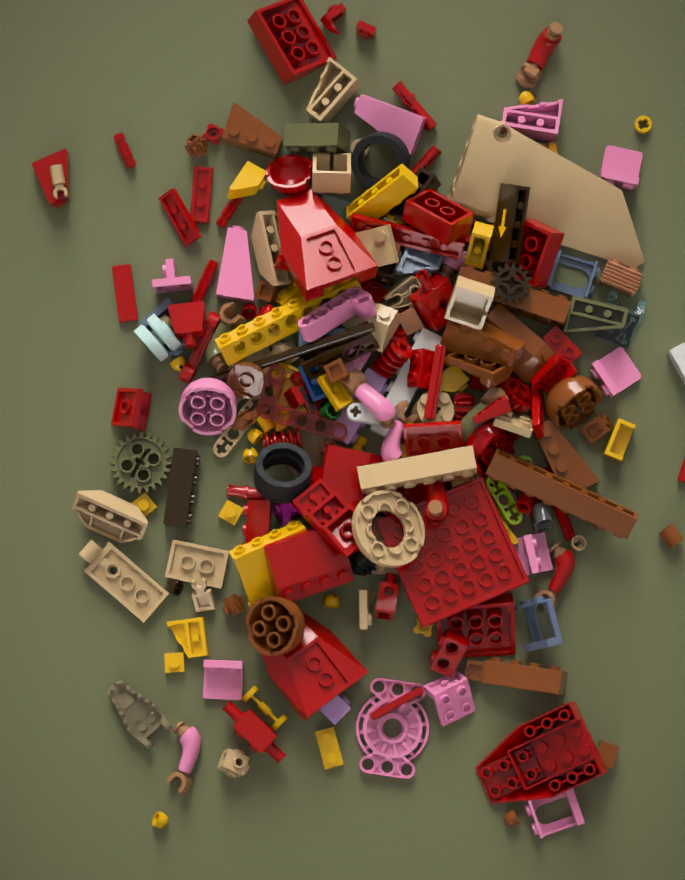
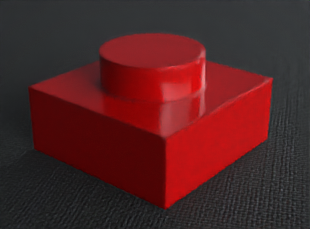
(365, 30)
(294, 397)

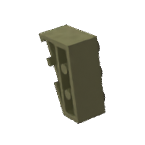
(316, 138)
(594, 316)

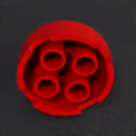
(485, 439)

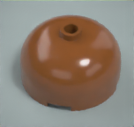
(566, 393)
(275, 627)

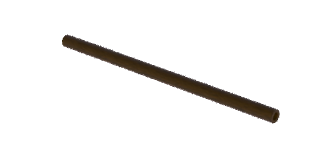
(307, 348)

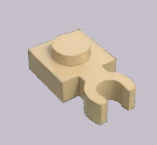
(202, 597)

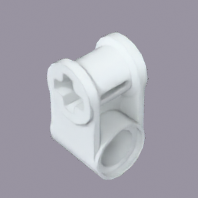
(364, 417)

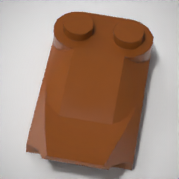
(488, 372)

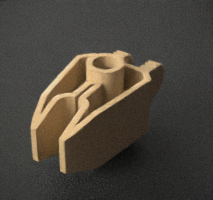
(403, 289)

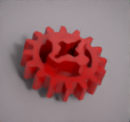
(518, 394)

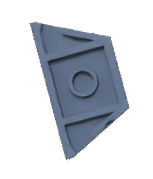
(416, 260)

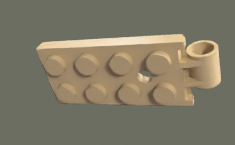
(129, 584)

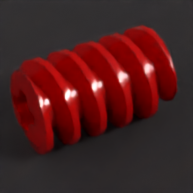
(392, 358)
(289, 438)

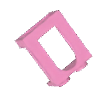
(546, 829)

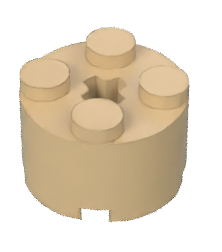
(444, 411)

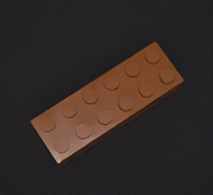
(537, 306)

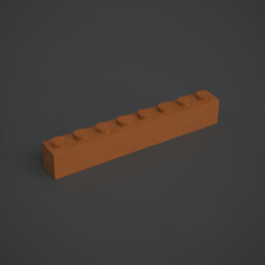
(562, 494)

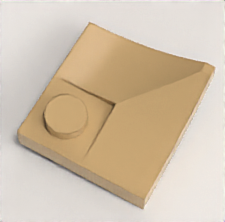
(380, 244)
(365, 601)

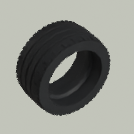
(378, 137)
(283, 454)

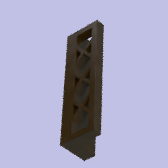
(320, 357)

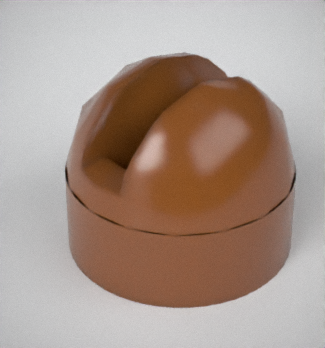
(511, 818)

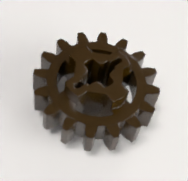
(519, 284)

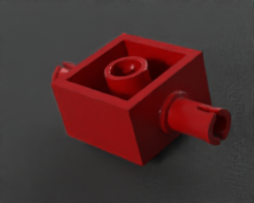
(432, 299)
(254, 730)

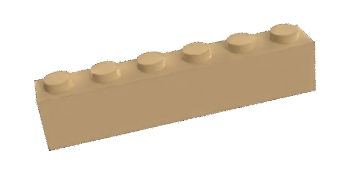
(417, 470)

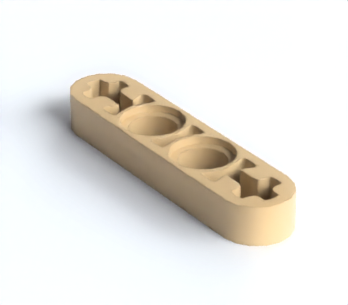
(225, 434)

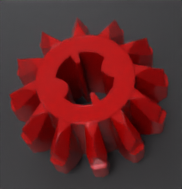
(463, 403)

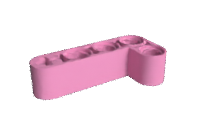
(335, 312)

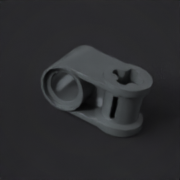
(541, 517)

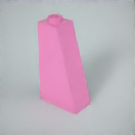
(391, 119)
(236, 273)

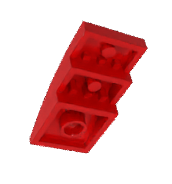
(328, 516)

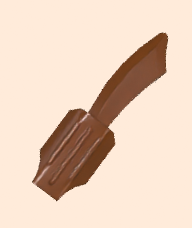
(247, 418)

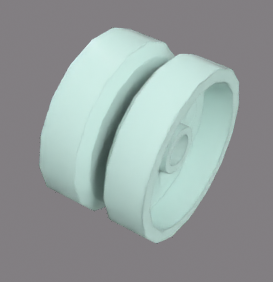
(157, 337)

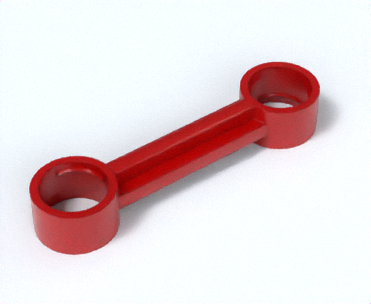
(190, 368)

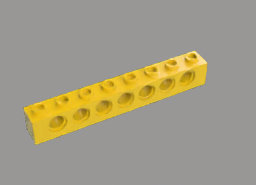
(282, 325)

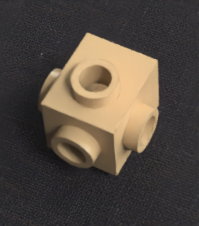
(234, 763)

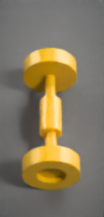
(264, 708)

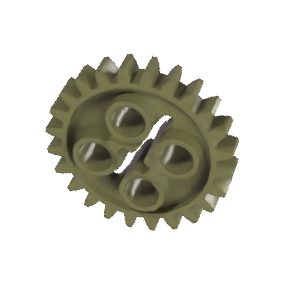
(125, 455)

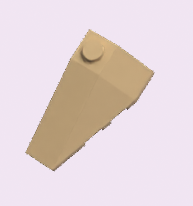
(385, 323)

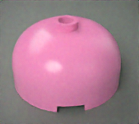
(208, 406)

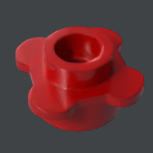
(211, 128)

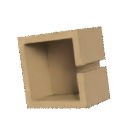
(333, 181)
(468, 302)

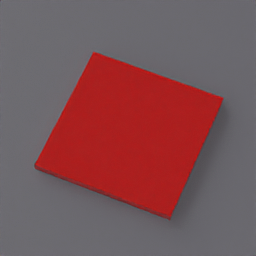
(462, 557)

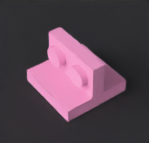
(171, 282)
(534, 553)

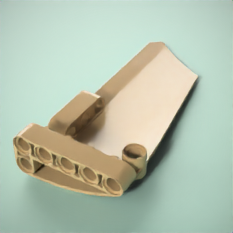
(560, 193)

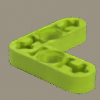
(510, 500)

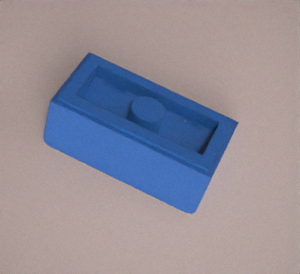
(312, 385)

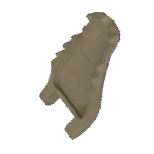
(139, 715)

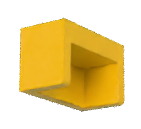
(618, 440)

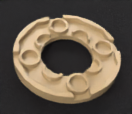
(410, 518)

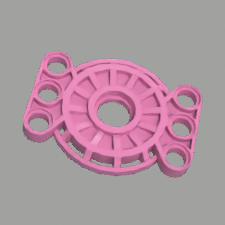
(395, 748)

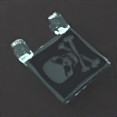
(623, 337)

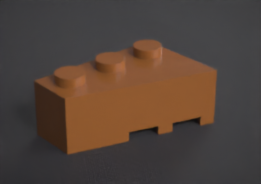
(250, 133)

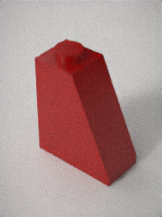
(42, 171)

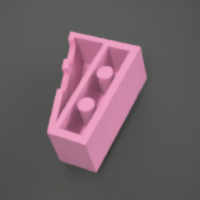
(534, 121)

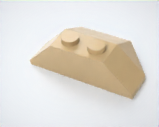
(266, 246)
(110, 515)

